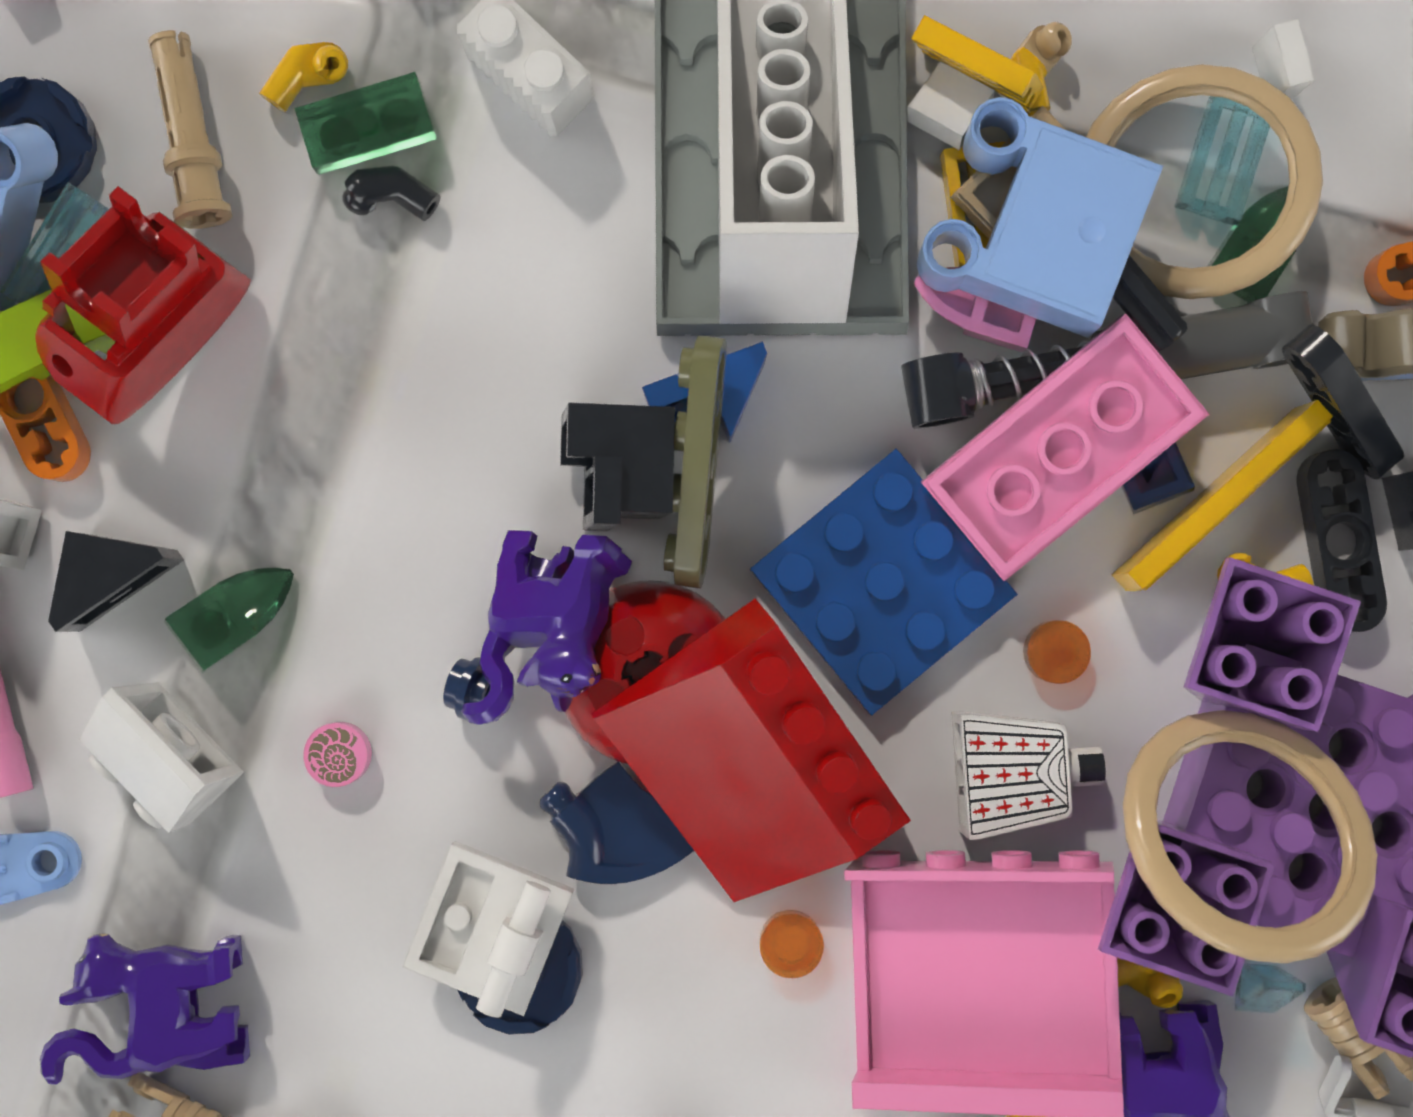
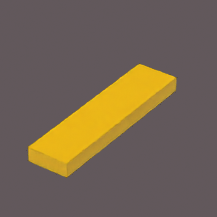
(1222, 496)

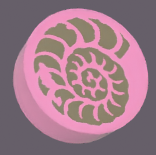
(337, 754)

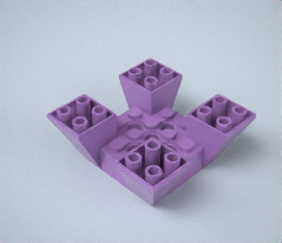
(1277, 654)

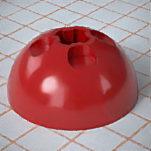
(640, 619)

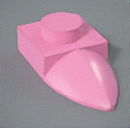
(980, 316)

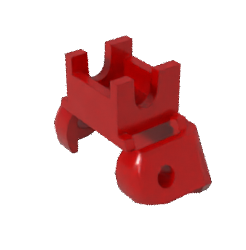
(147, 291)

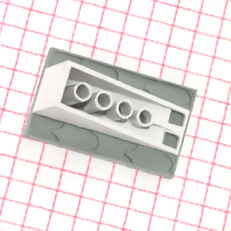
(781, 167)

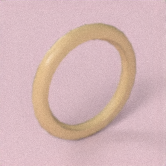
(1303, 168)
(1351, 820)

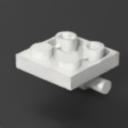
(488, 929)

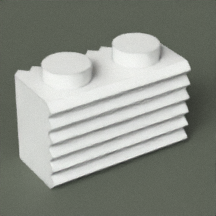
(526, 63)

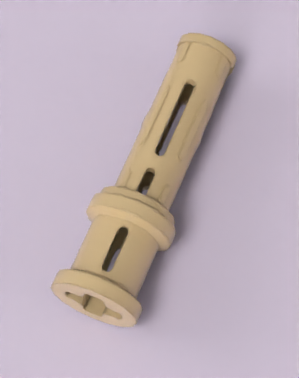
(190, 158)

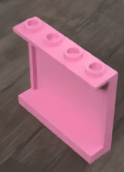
(985, 985)

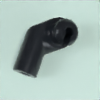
(388, 183)

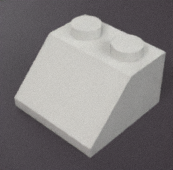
(157, 755)

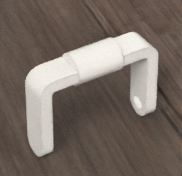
(1338, 1106)

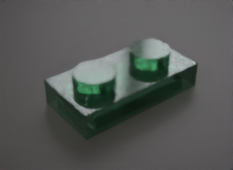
(366, 123)

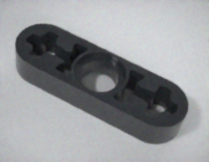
(1332, 380)
(1316, 526)

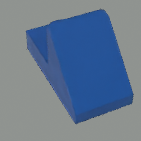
(740, 380)

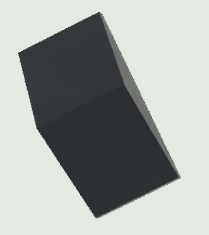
(100, 575)

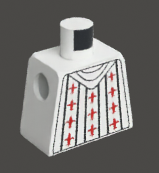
(1016, 772)

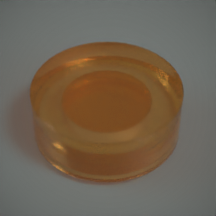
(1056, 651)
(791, 944)

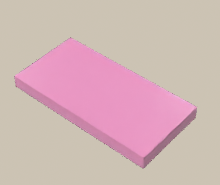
(1065, 447)

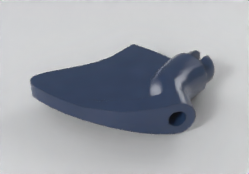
(614, 829)

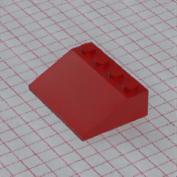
(751, 758)

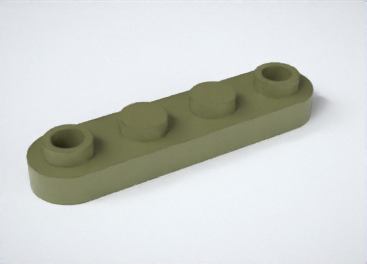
(698, 436)

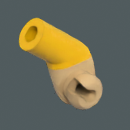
(1040, 53)

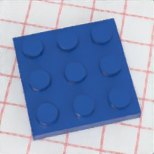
(882, 582)

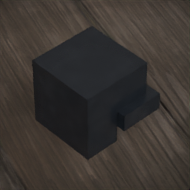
(624, 459)

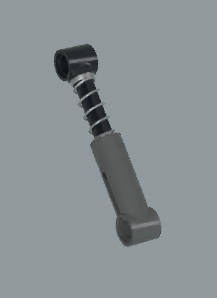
(951, 388)

